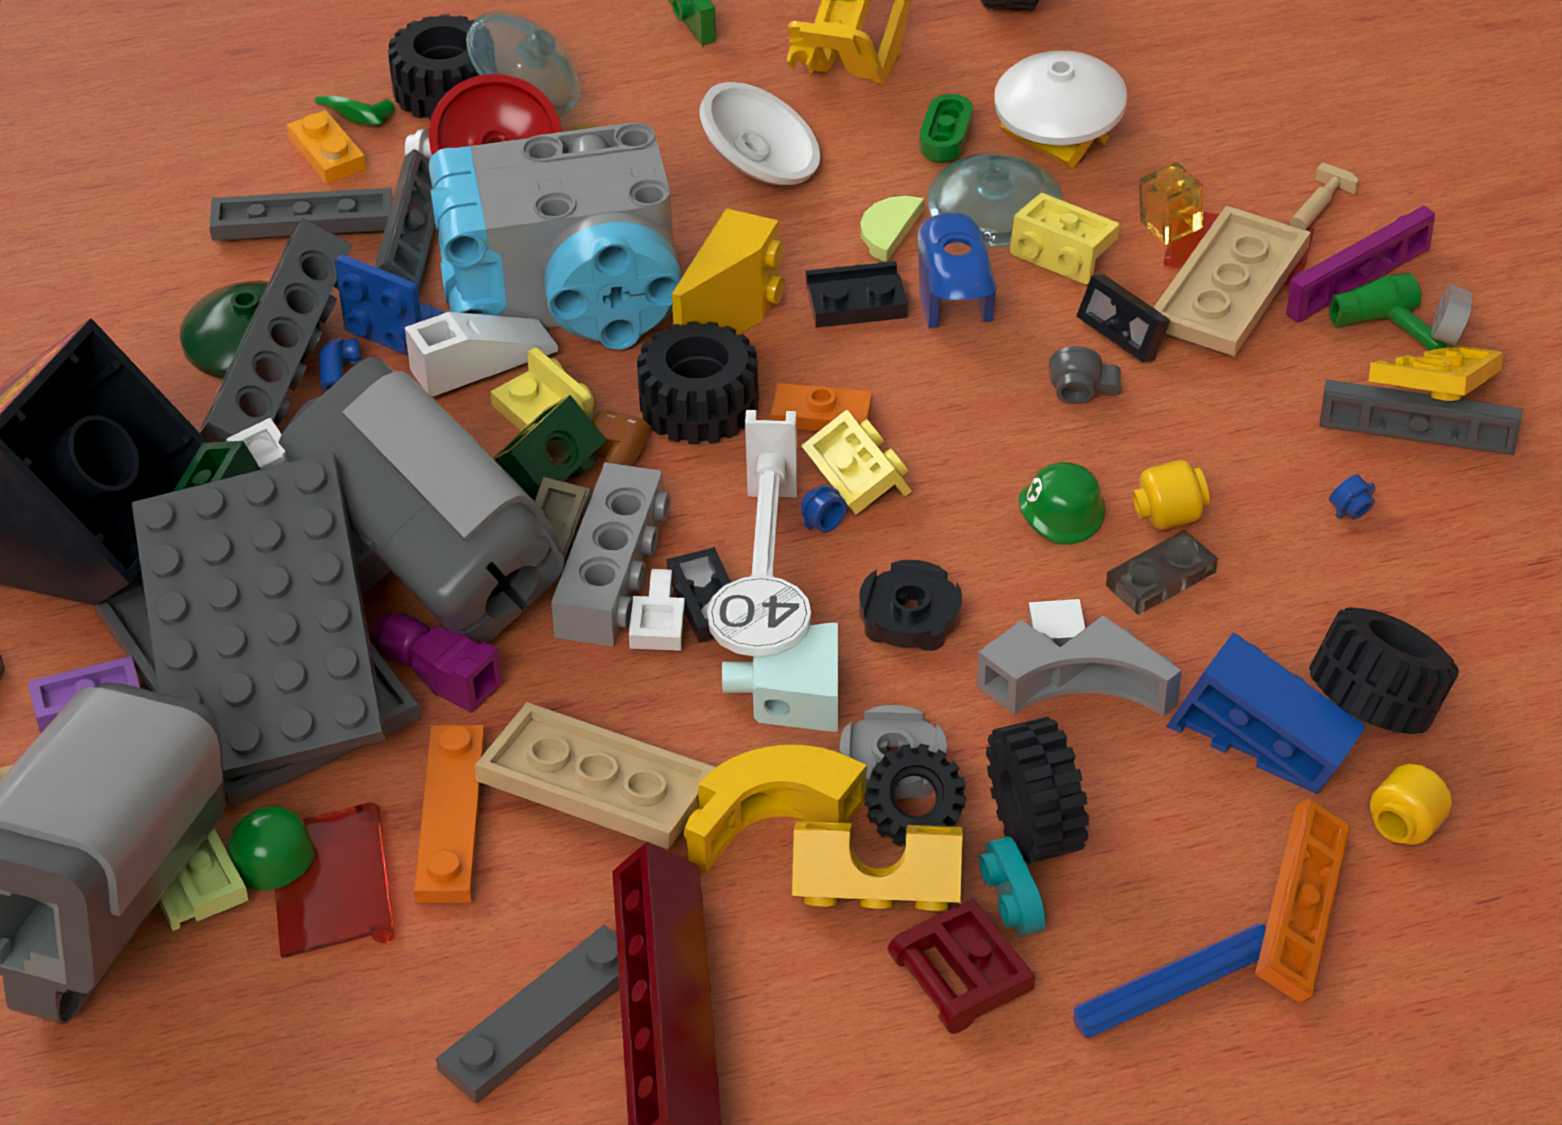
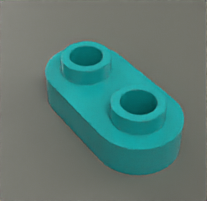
(1016, 890)

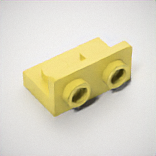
(1061, 237)
(537, 389)
(854, 463)

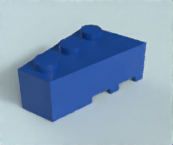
(1269, 714)

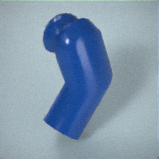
(333, 359)

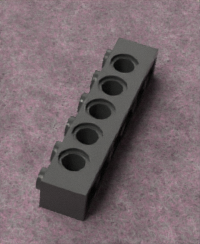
(278, 335)

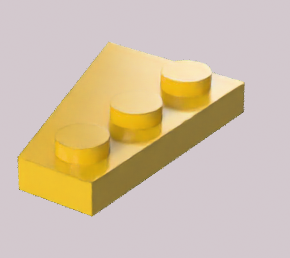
(1443, 371)

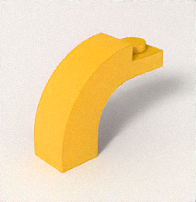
(772, 783)

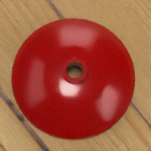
(491, 111)

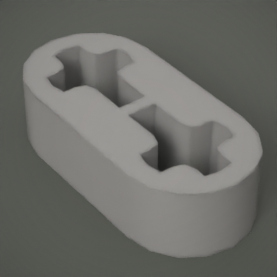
(1451, 314)

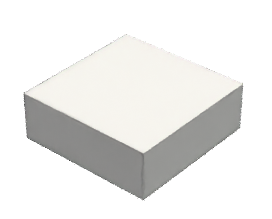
(1057, 619)

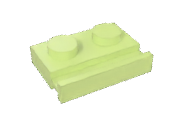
(204, 885)

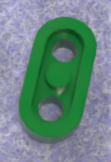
(945, 127)

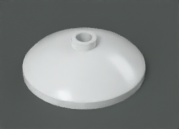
(1060, 98)
(759, 134)

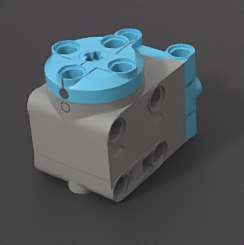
(559, 231)

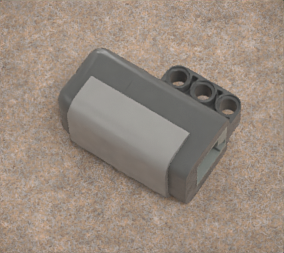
(428, 502)
(96, 836)

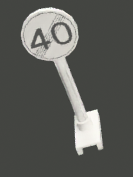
(760, 611)

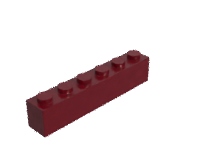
(665, 991)

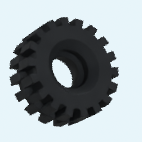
(1037, 789)

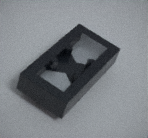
(1123, 318)
(698, 579)

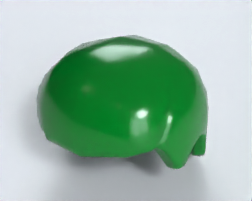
(270, 848)

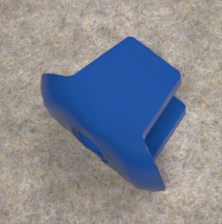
(954, 275)

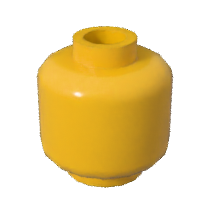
(1171, 494)
(1410, 804)

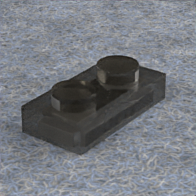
(1161, 572)

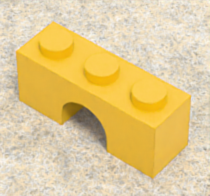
(830, 870)

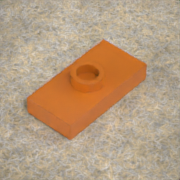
(819, 404)

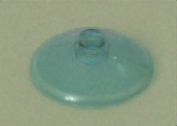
(524, 49)
(990, 190)

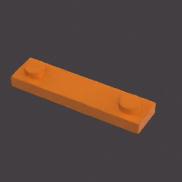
(449, 815)
(1303, 901)

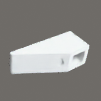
(470, 347)

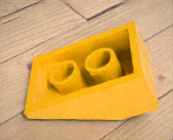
(732, 274)

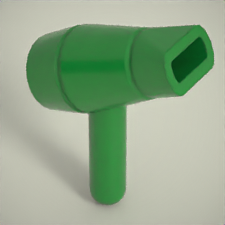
(1385, 298)

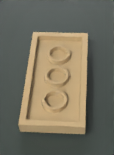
(1231, 279)
(594, 774)

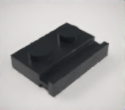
(856, 294)

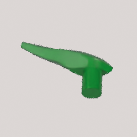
(356, 111)

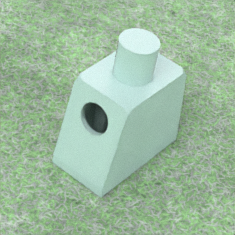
(795, 685)

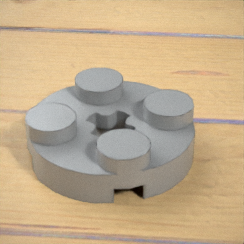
(892, 727)

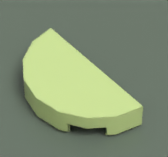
(888, 223)

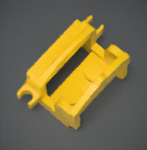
(840, 32)

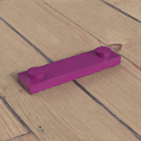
(1360, 263)

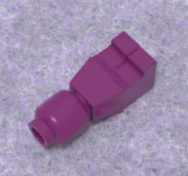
(442, 659)

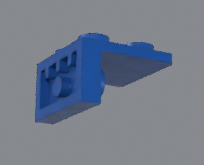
(379, 303)

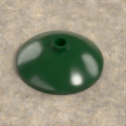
(217, 325)

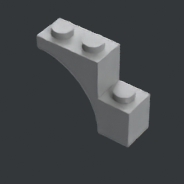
(1101, 659)

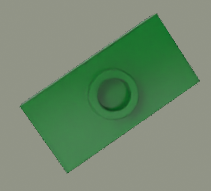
(698, 17)

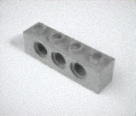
(610, 555)

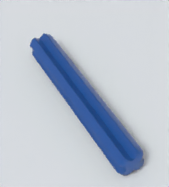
(1169, 981)

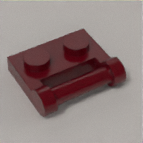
(977, 956)

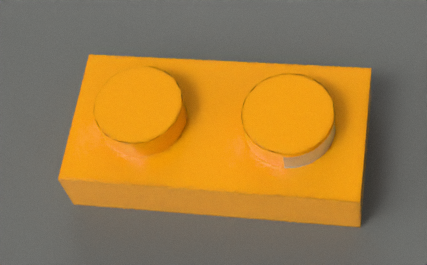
(326, 146)

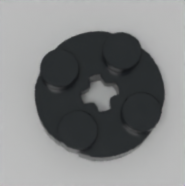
(910, 627)

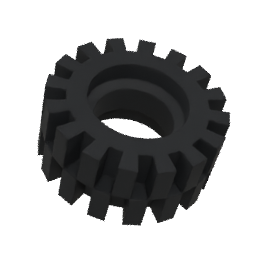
(919, 763)

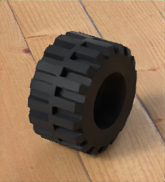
(429, 62)
(697, 382)
(1383, 670)

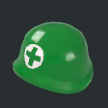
(1063, 503)

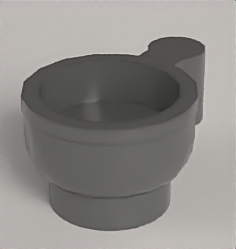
(1082, 371)

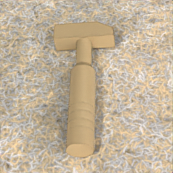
(1332, 178)

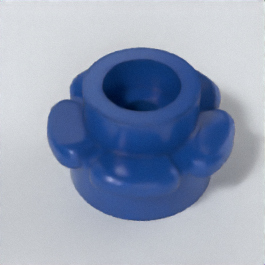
(1353, 497)
(823, 509)

